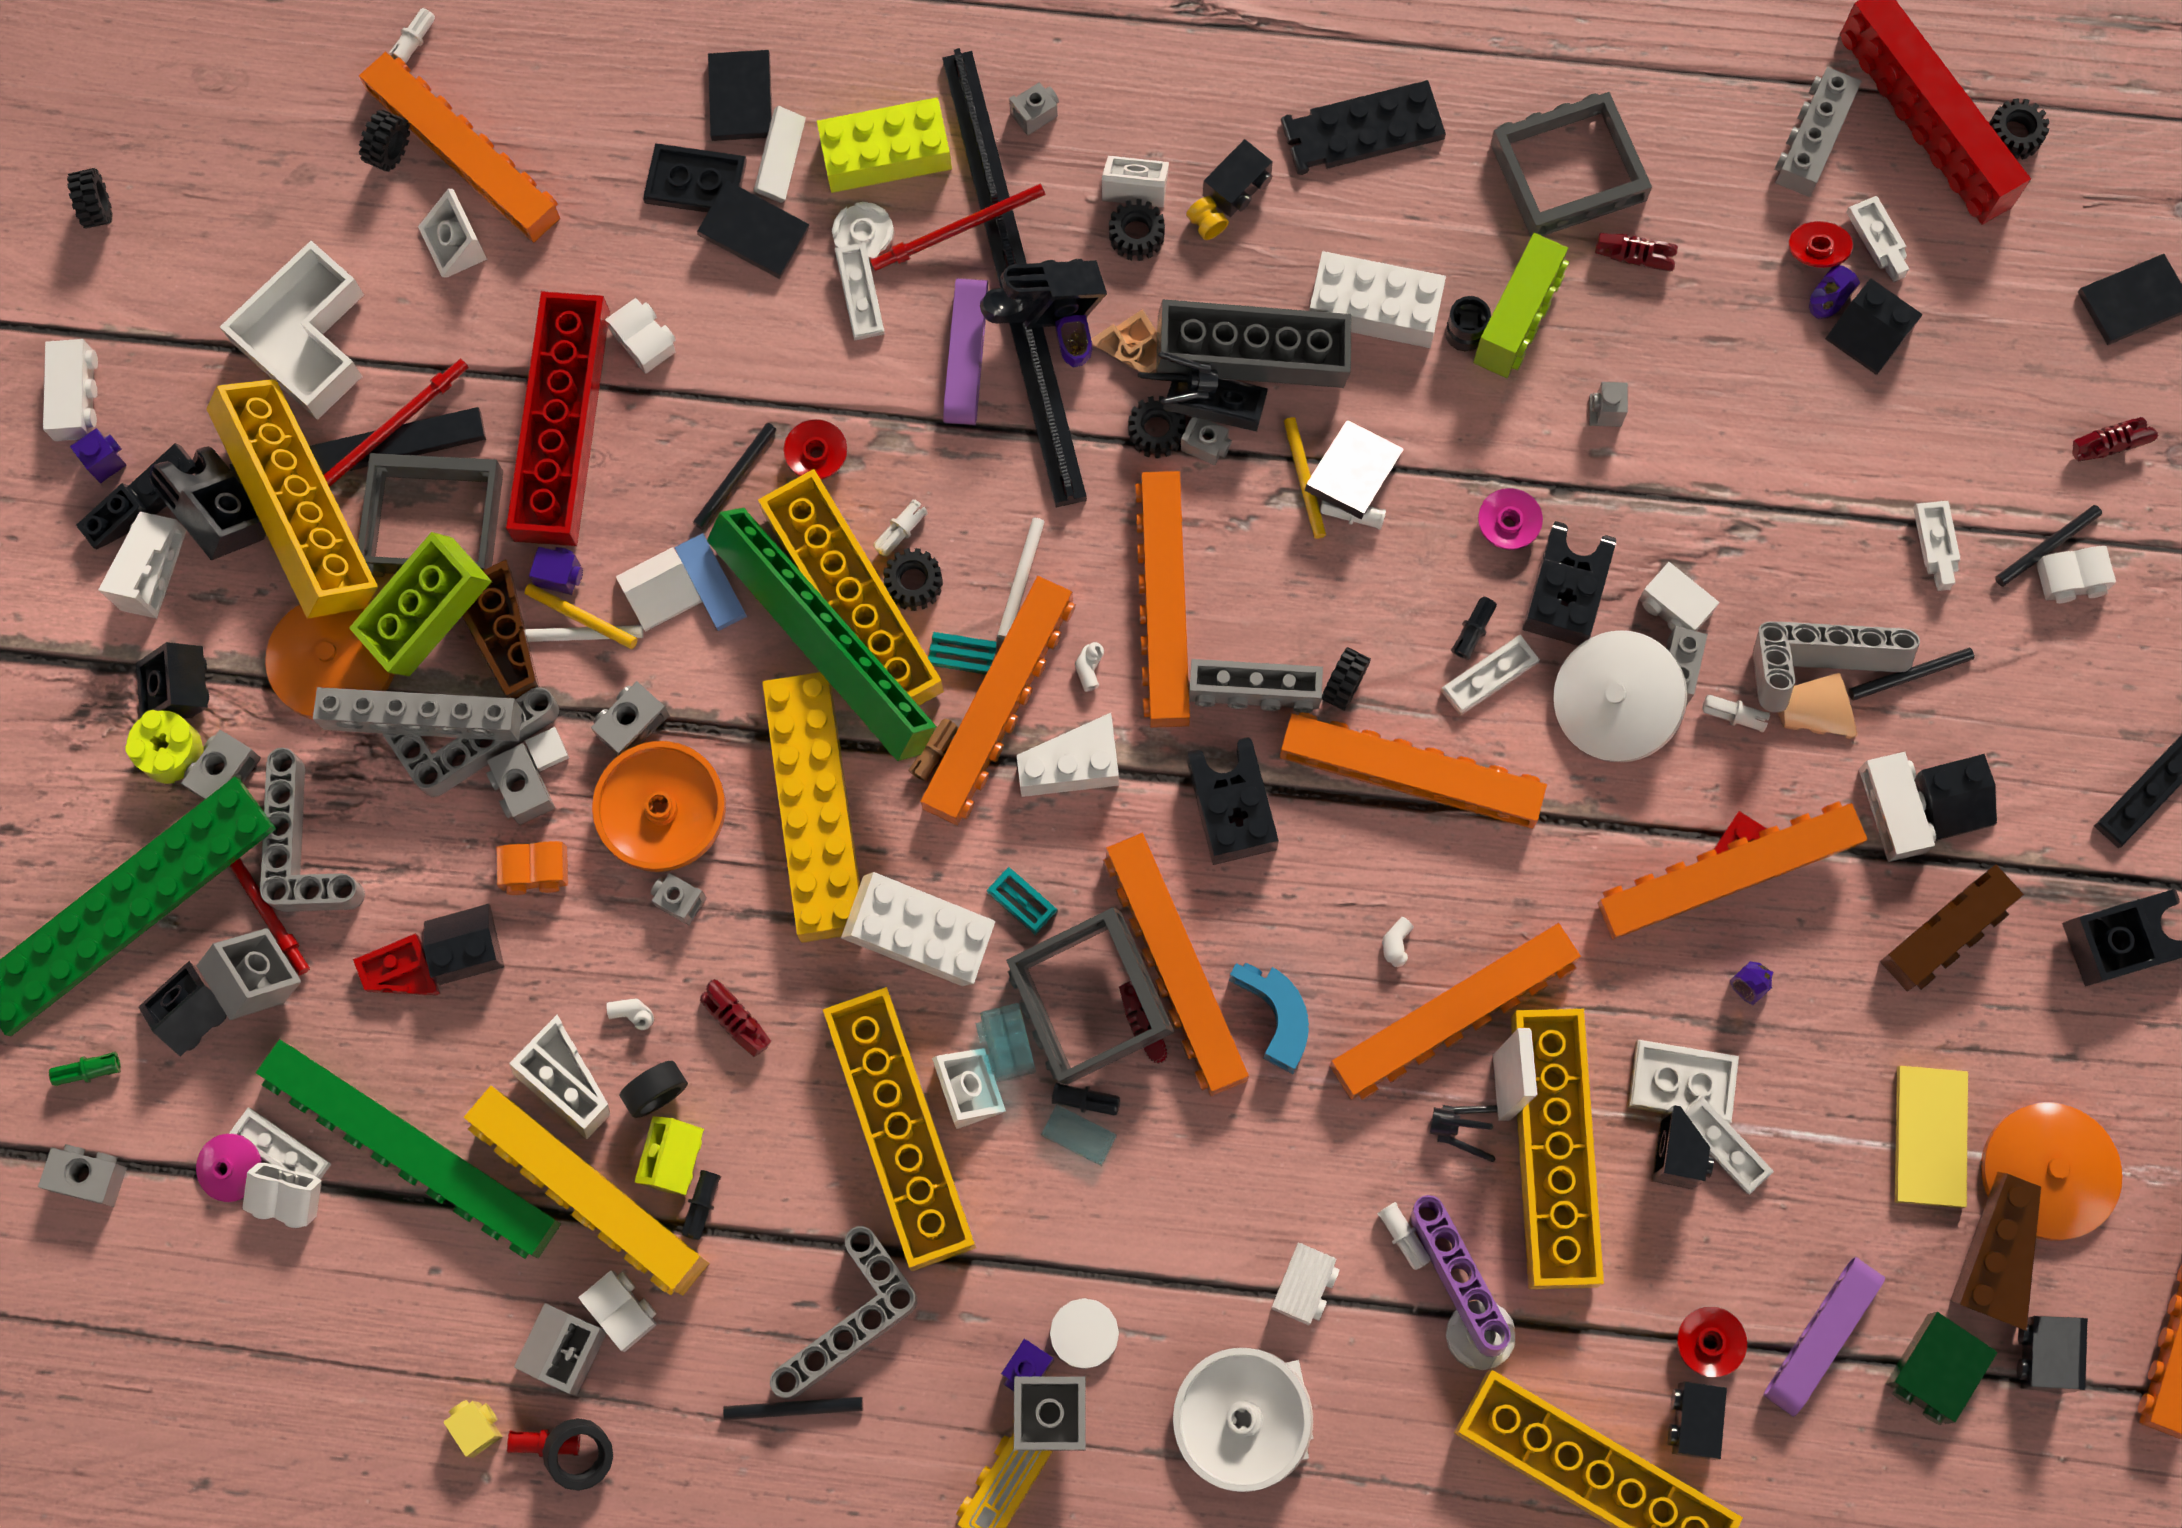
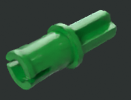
(85, 1069)

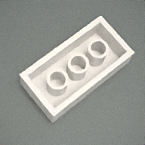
(1380, 297)
(918, 929)

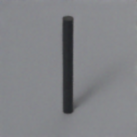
(734, 476)
(2048, 545)
(1913, 673)
(793, 1408)

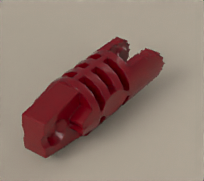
(1637, 251)
(2113, 439)
(732, 1016)
(1139, 1023)

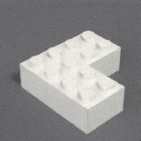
(286, 324)

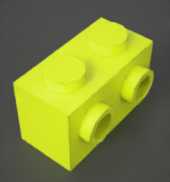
(669, 1155)

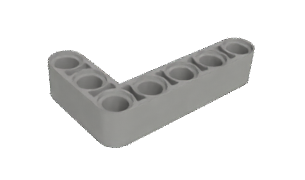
(1824, 646)
(476, 757)
(291, 845)
(853, 1323)

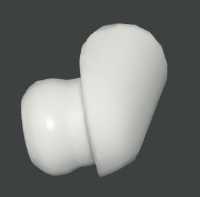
(1086, 664)
(1393, 942)
(634, 1010)

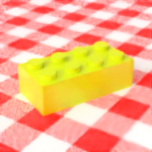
(884, 144)

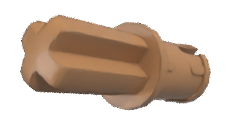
(934, 749)

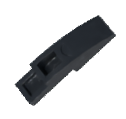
(118, 511)

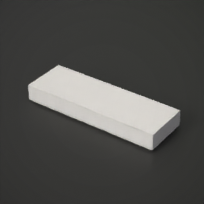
(779, 154)
(859, 291)
(1490, 675)
(1728, 1146)
(279, 1147)

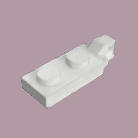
(1880, 236)
(1938, 542)

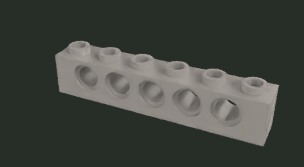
(417, 714)

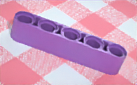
(965, 353)
(1460, 1292)
(1824, 1336)

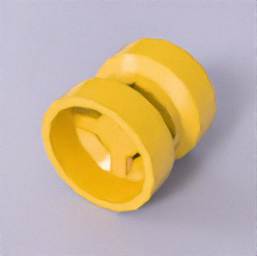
(1206, 216)

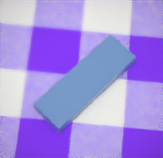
(710, 582)

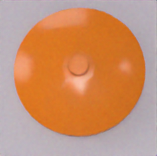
(321, 655)
(659, 806)
(2063, 1155)

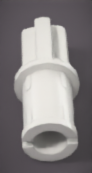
(412, 36)
(1373, 517)
(899, 528)
(1735, 712)
(1404, 1236)

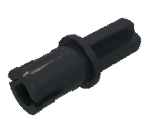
(1474, 628)
(1085, 1099)
(700, 1205)

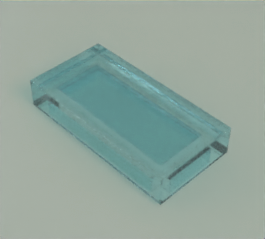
(1079, 1135)

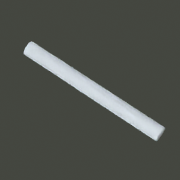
(1021, 576)
(576, 633)

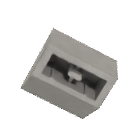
(560, 1349)

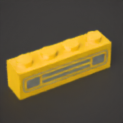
(1002, 1486)

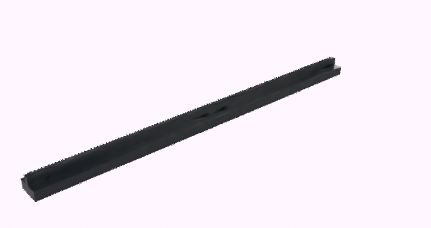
(1003, 240)

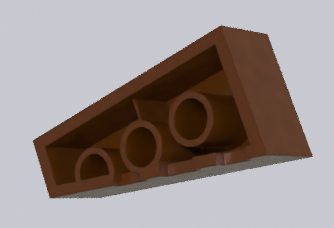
(501, 633)
(1951, 928)
(2001, 1255)

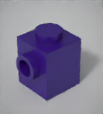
(99, 454)
(556, 570)
(1026, 1362)

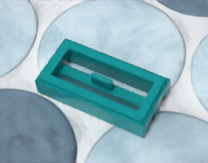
(965, 642)
(1042, 919)

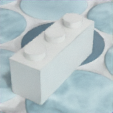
(69, 389)
(1897, 806)

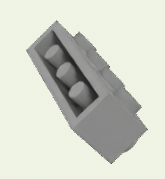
(1818, 131)
(1255, 684)

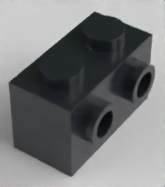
(1238, 178)
(1697, 1420)

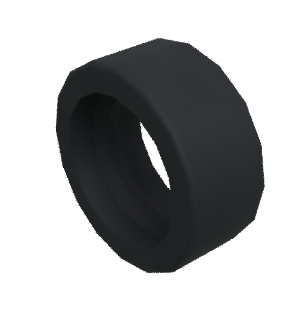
(653, 1089)
(592, 1475)

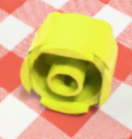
(148, 741)

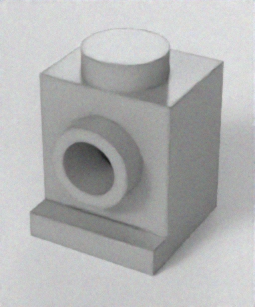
(1032, 115)
(1609, 405)
(1206, 450)
(682, 908)

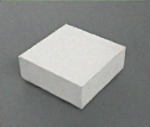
(547, 749)

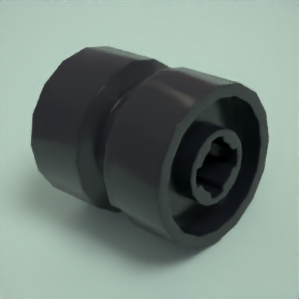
(1467, 323)

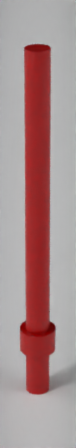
(902, 252)
(439, 384)
(285, 941)

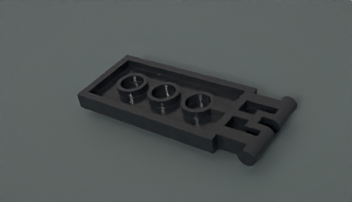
(1364, 127)

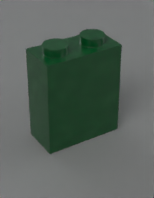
(1940, 1369)

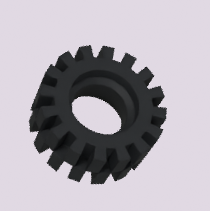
(2029, 118)
(384, 140)
(89, 198)
(1133, 213)
(1151, 444)
(908, 561)
(1345, 678)

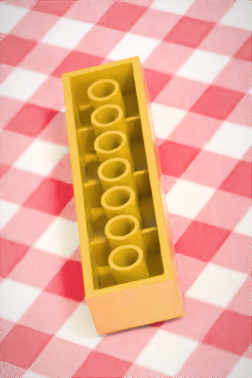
(291, 498)
(838, 568)
(812, 803)
(899, 1129)
(1559, 1156)
(592, 1196)
(1582, 1462)

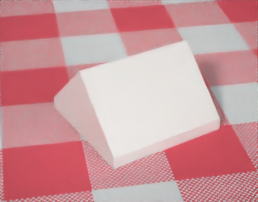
(1134, 179)
(451, 236)
(659, 589)
(968, 1087)

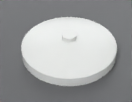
(1620, 696)
(1243, 1419)

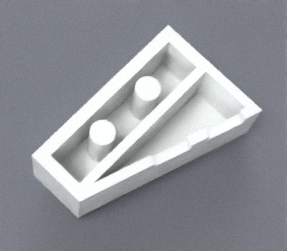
(144, 565)
(1071, 761)
(561, 1079)

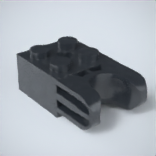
(1044, 293)
(209, 503)
(1571, 579)
(1229, 796)
(2123, 938)

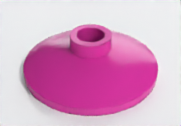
(1512, 505)
(237, 1154)

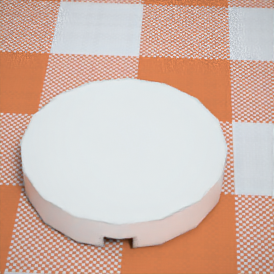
(866, 224)
(1084, 1333)
(1463, 1346)

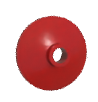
(1820, 244)
(813, 436)
(1728, 1336)

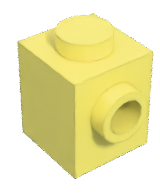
(473, 1427)

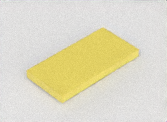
(1931, 1137)

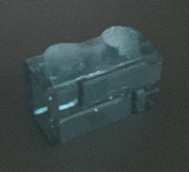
(1007, 1043)

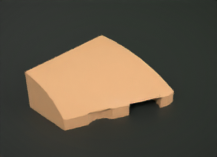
(1131, 342)
(1820, 707)

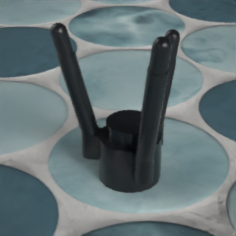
(1201, 381)
(1447, 1122)

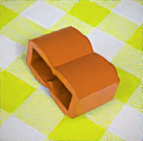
(532, 866)

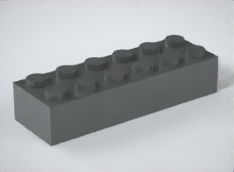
(1256, 342)

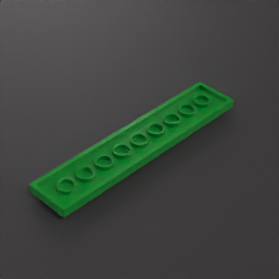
(128, 902)

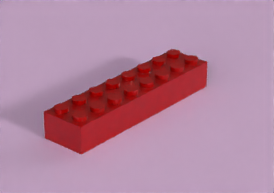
(1934, 107)
(558, 419)

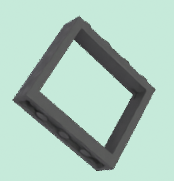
(1585, 208)
(432, 468)
(1033, 1006)

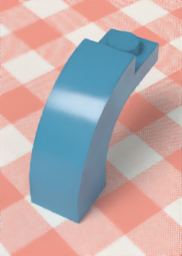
(1289, 1011)

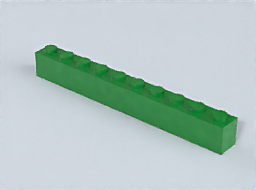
(821, 634)
(408, 1149)

